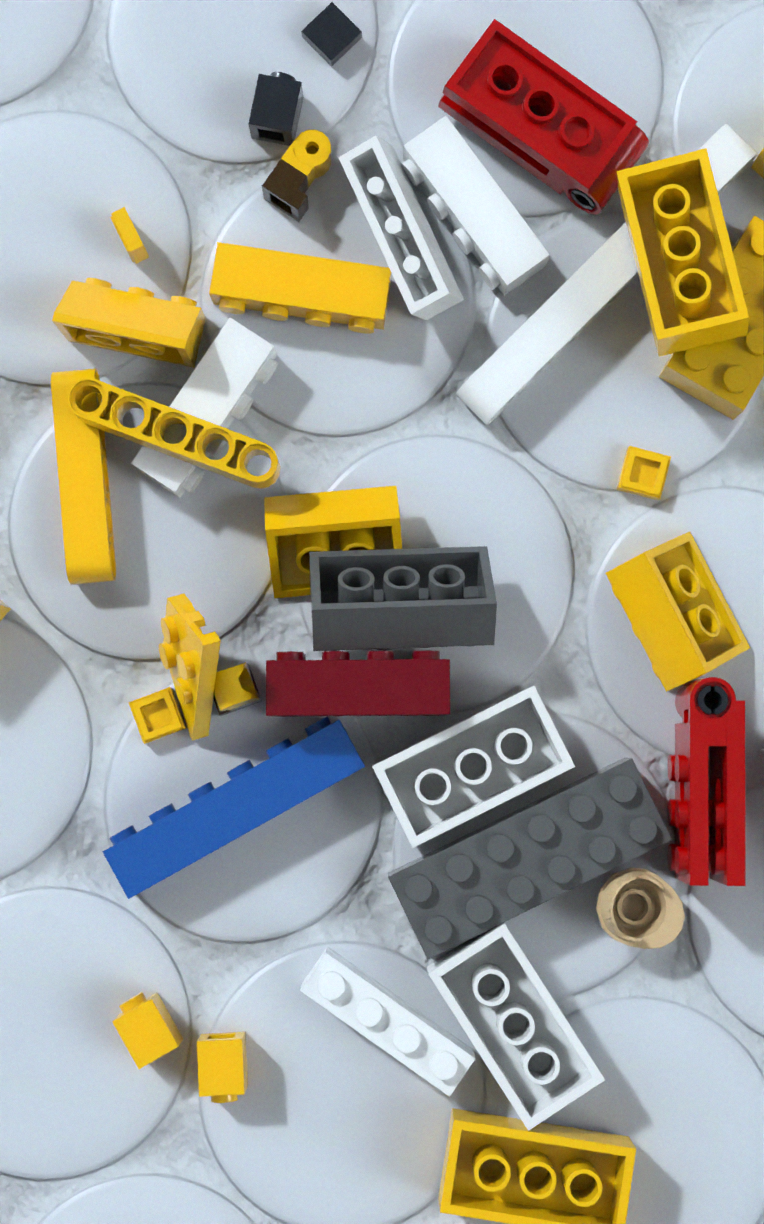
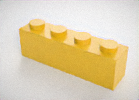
(300, 287)

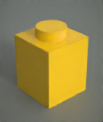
(147, 1028)
(222, 1066)

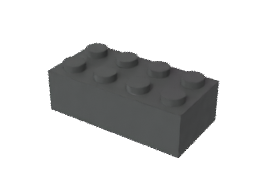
(402, 598)

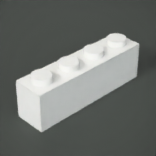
(474, 206)
(401, 228)
(216, 393)
(388, 1021)

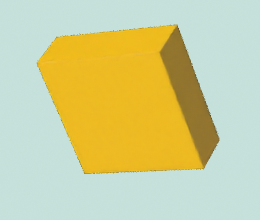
(129, 235)
(643, 473)
(157, 715)

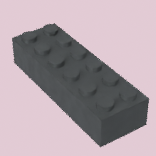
(529, 857)

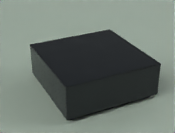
(331, 34)

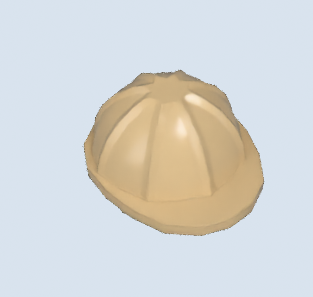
(639, 909)

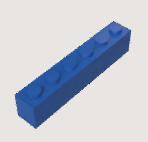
(233, 808)

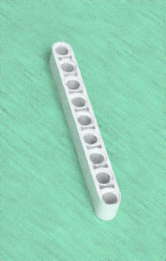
(579, 300)

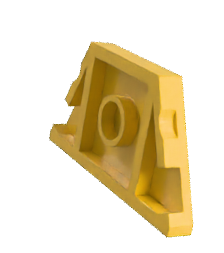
(191, 662)

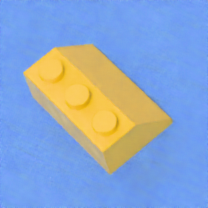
(131, 321)
(326, 523)
(677, 611)

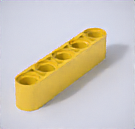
(157, 420)
(83, 485)

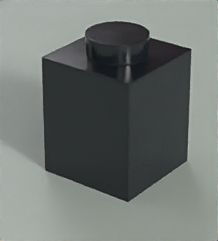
(276, 108)

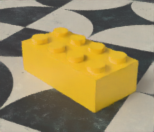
(683, 252)
(729, 370)
(536, 1175)

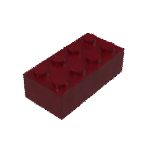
(358, 686)

